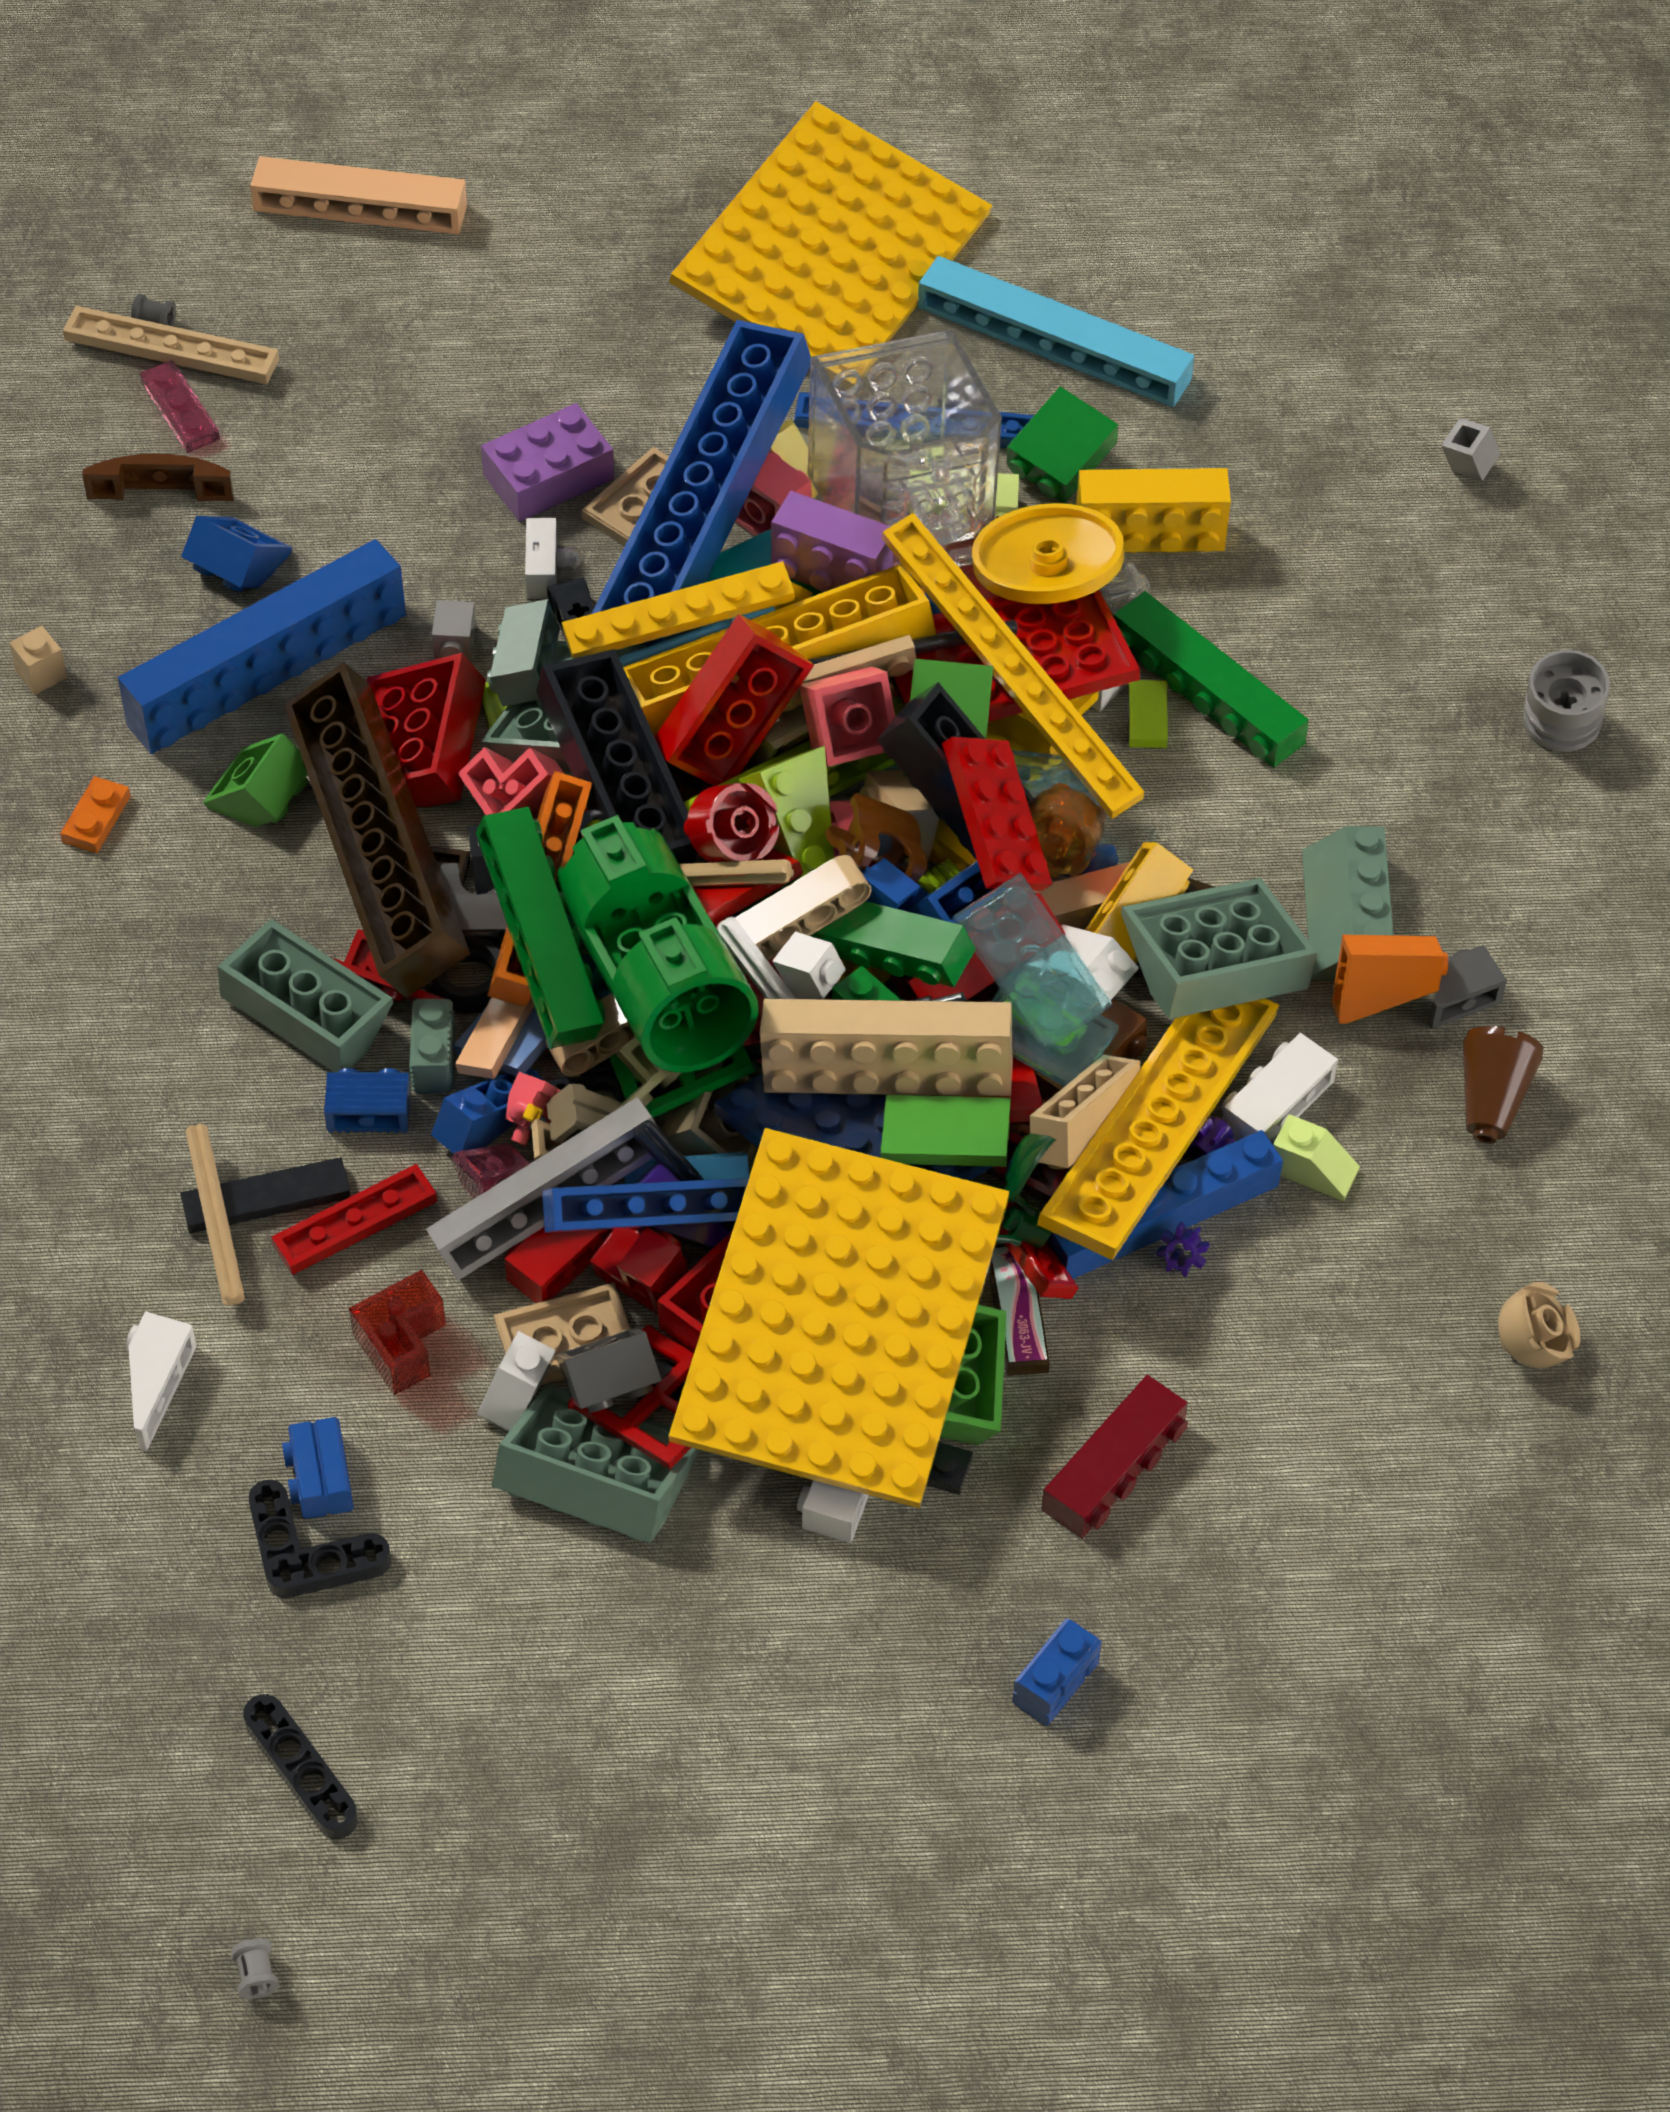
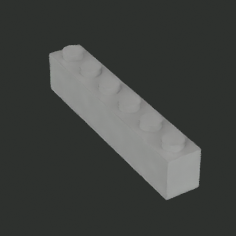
(515, 1205)

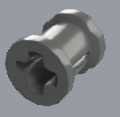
(153, 311)

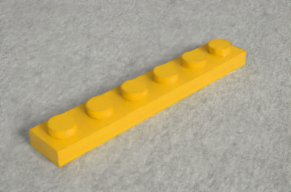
(679, 610)

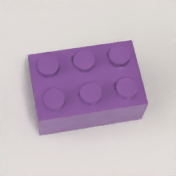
(547, 462)
(826, 543)

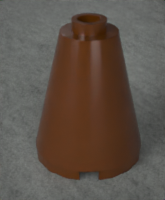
(1496, 1079)

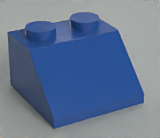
(233, 551)

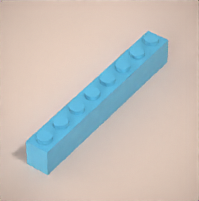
(1055, 331)

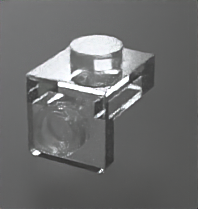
(1124, 592)

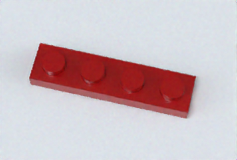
(354, 1219)

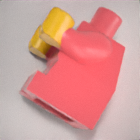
(527, 1103)

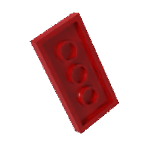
(996, 811)

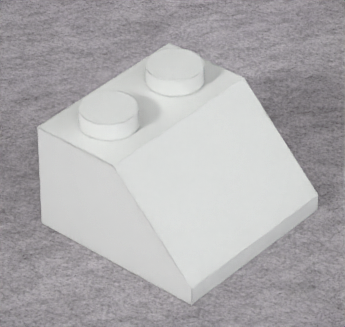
(1103, 958)

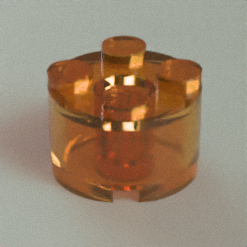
(1067, 828)

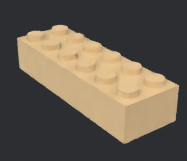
(887, 1047)

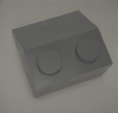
(609, 1369)

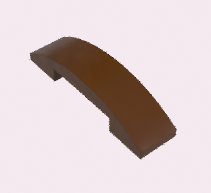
(157, 471)

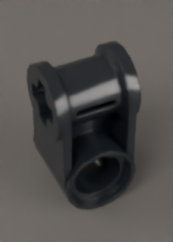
(570, 600)

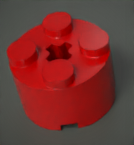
(732, 823)

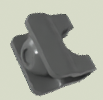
(476, 913)

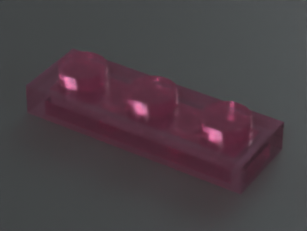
(179, 406)

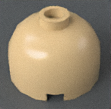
(1537, 1327)

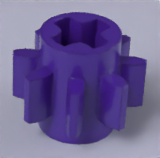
(1212, 1136)
(1190, 1241)

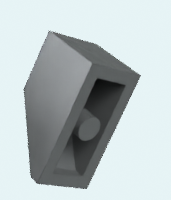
(1468, 987)

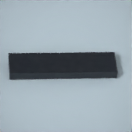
(273, 1193)

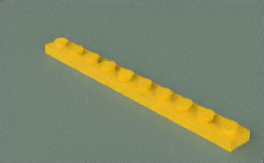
(1013, 666)

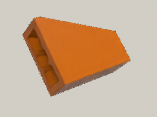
(1385, 973)

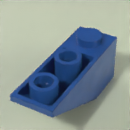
(475, 1114)

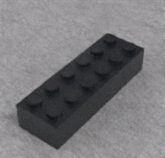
(613, 747)

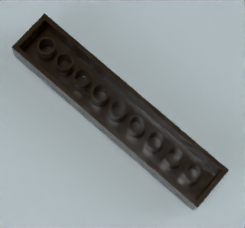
(376, 831)

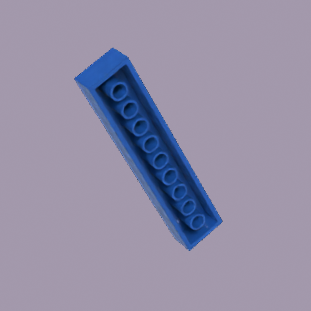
(711, 466)

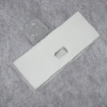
(545, 557)

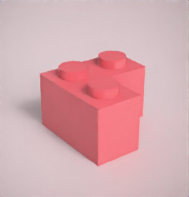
(509, 786)

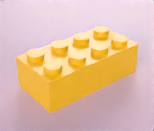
(1161, 506)

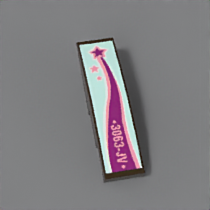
(1025, 1332)

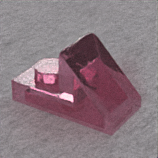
(486, 1167)

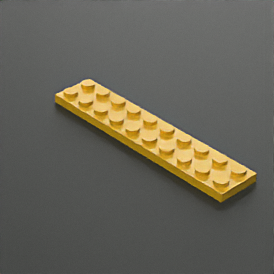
(1153, 1125)

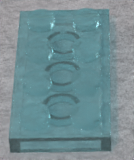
(1032, 961)

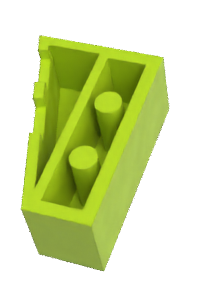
(802, 805)

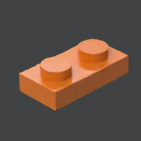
(95, 814)

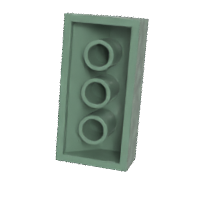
(1345, 892)
(304, 996)

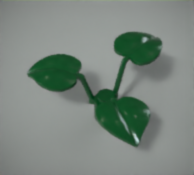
(1023, 1220)

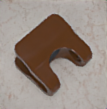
(880, 833)

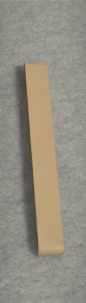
(799, 908)

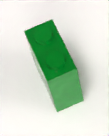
(1059, 442)

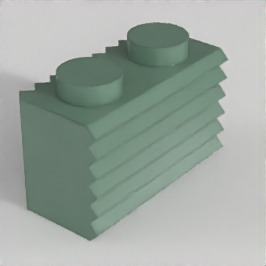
(432, 1046)

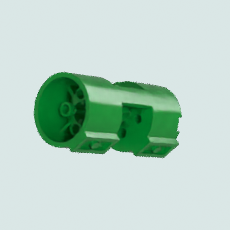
(656, 947)

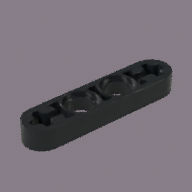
(296, 1768)

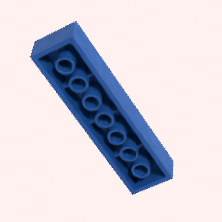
(262, 646)

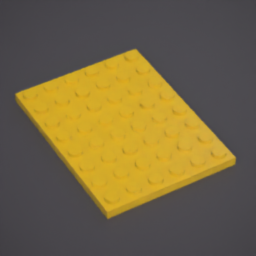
(830, 237)
(840, 1318)

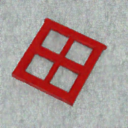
(627, 1427)

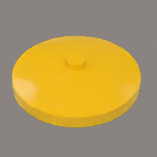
(1048, 553)

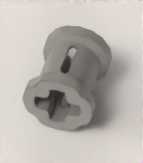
(254, 1968)

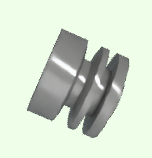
(1566, 700)

